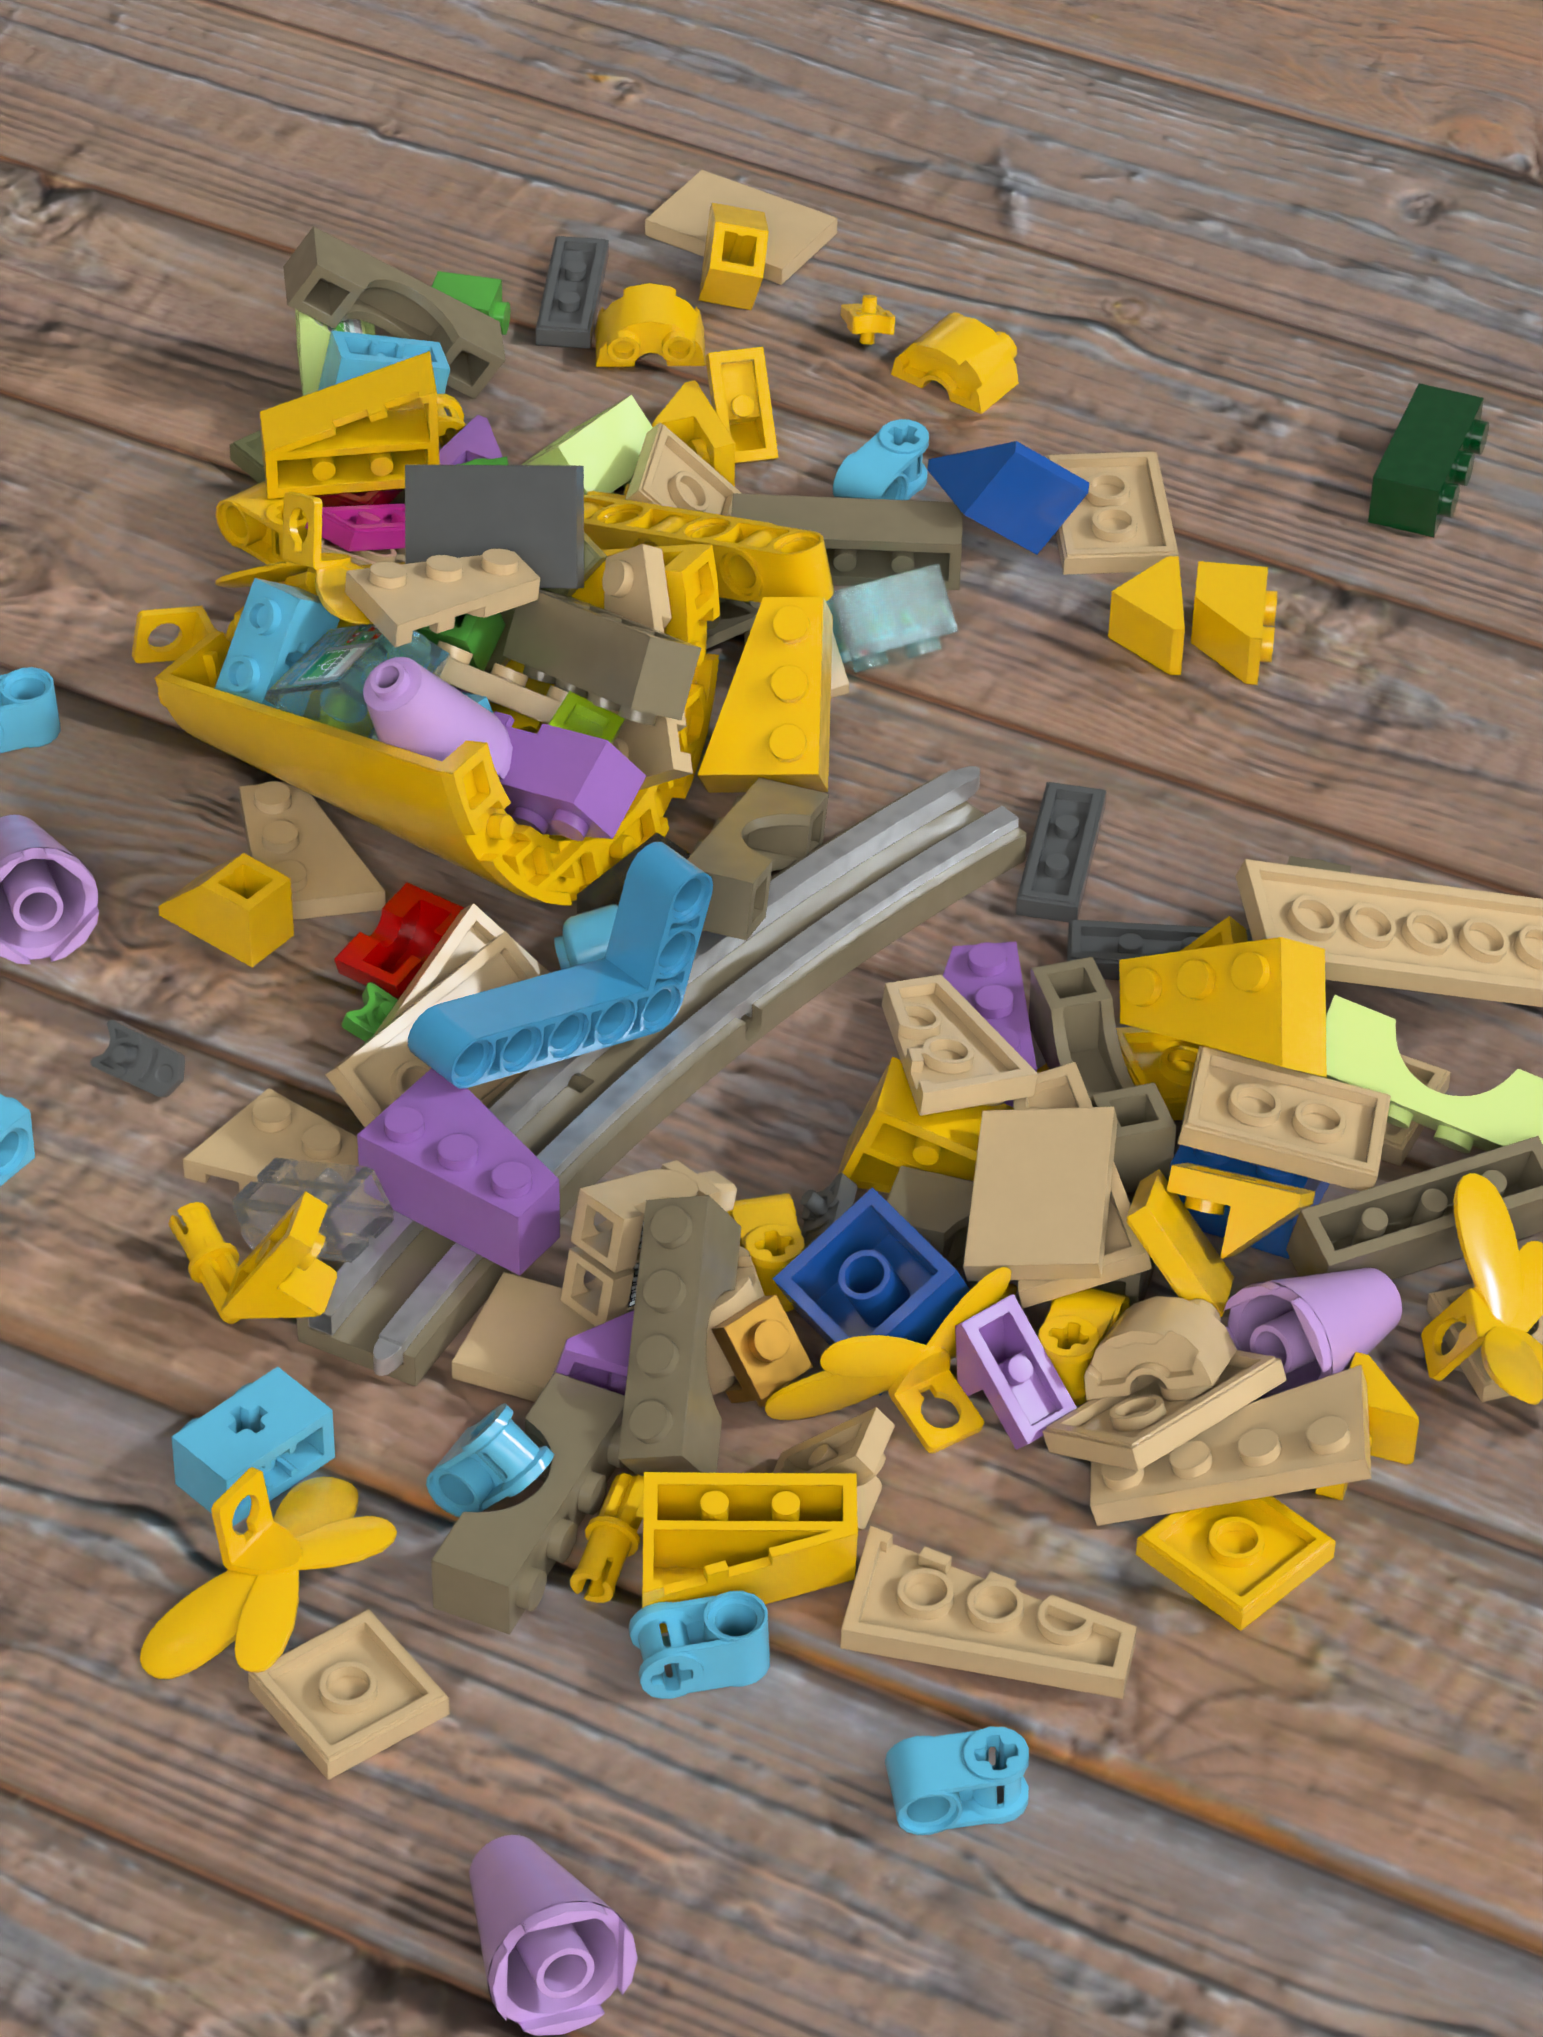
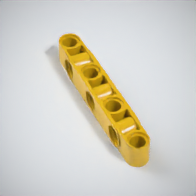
(749, 555)

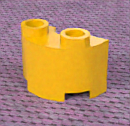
(649, 321)
(963, 357)

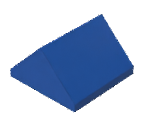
(1011, 491)

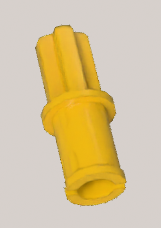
(209, 1256)
(610, 1539)

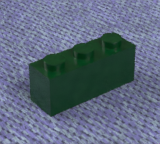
(1428, 460)

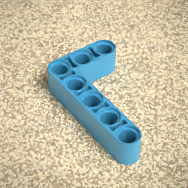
(586, 1005)

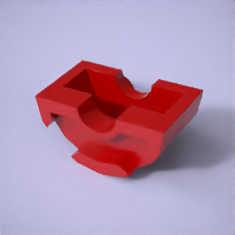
(402, 941)

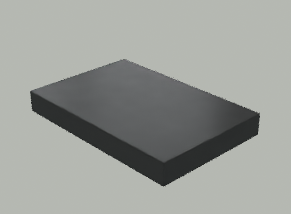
(499, 507)

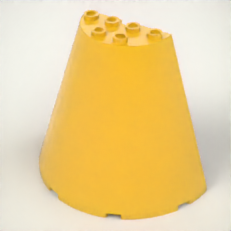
(457, 802)

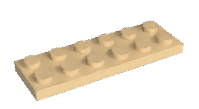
(1402, 931)

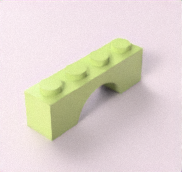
(1366, 1055)

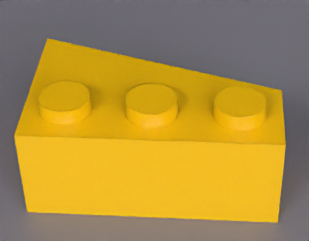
(353, 433)
(777, 702)
(1237, 998)
(896, 1136)
(746, 1534)

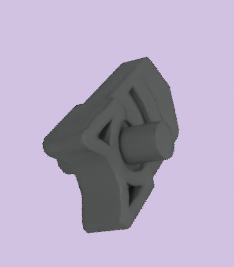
(141, 1060)
(826, 1206)

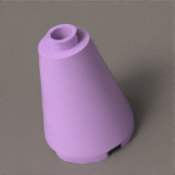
(429, 715)
(44, 894)
(1314, 1321)
(546, 1939)

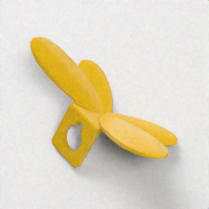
(298, 556)
(1501, 1304)
(904, 1368)
(260, 1590)

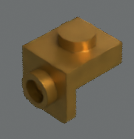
(761, 1350)

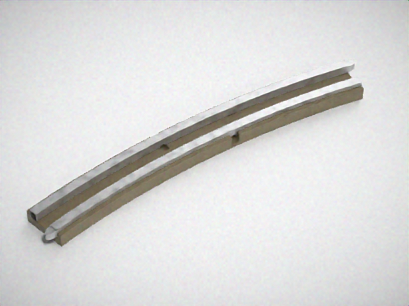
(585, 1113)

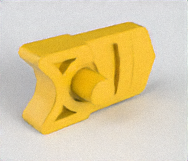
(868, 319)

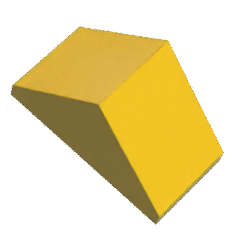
(1150, 615)

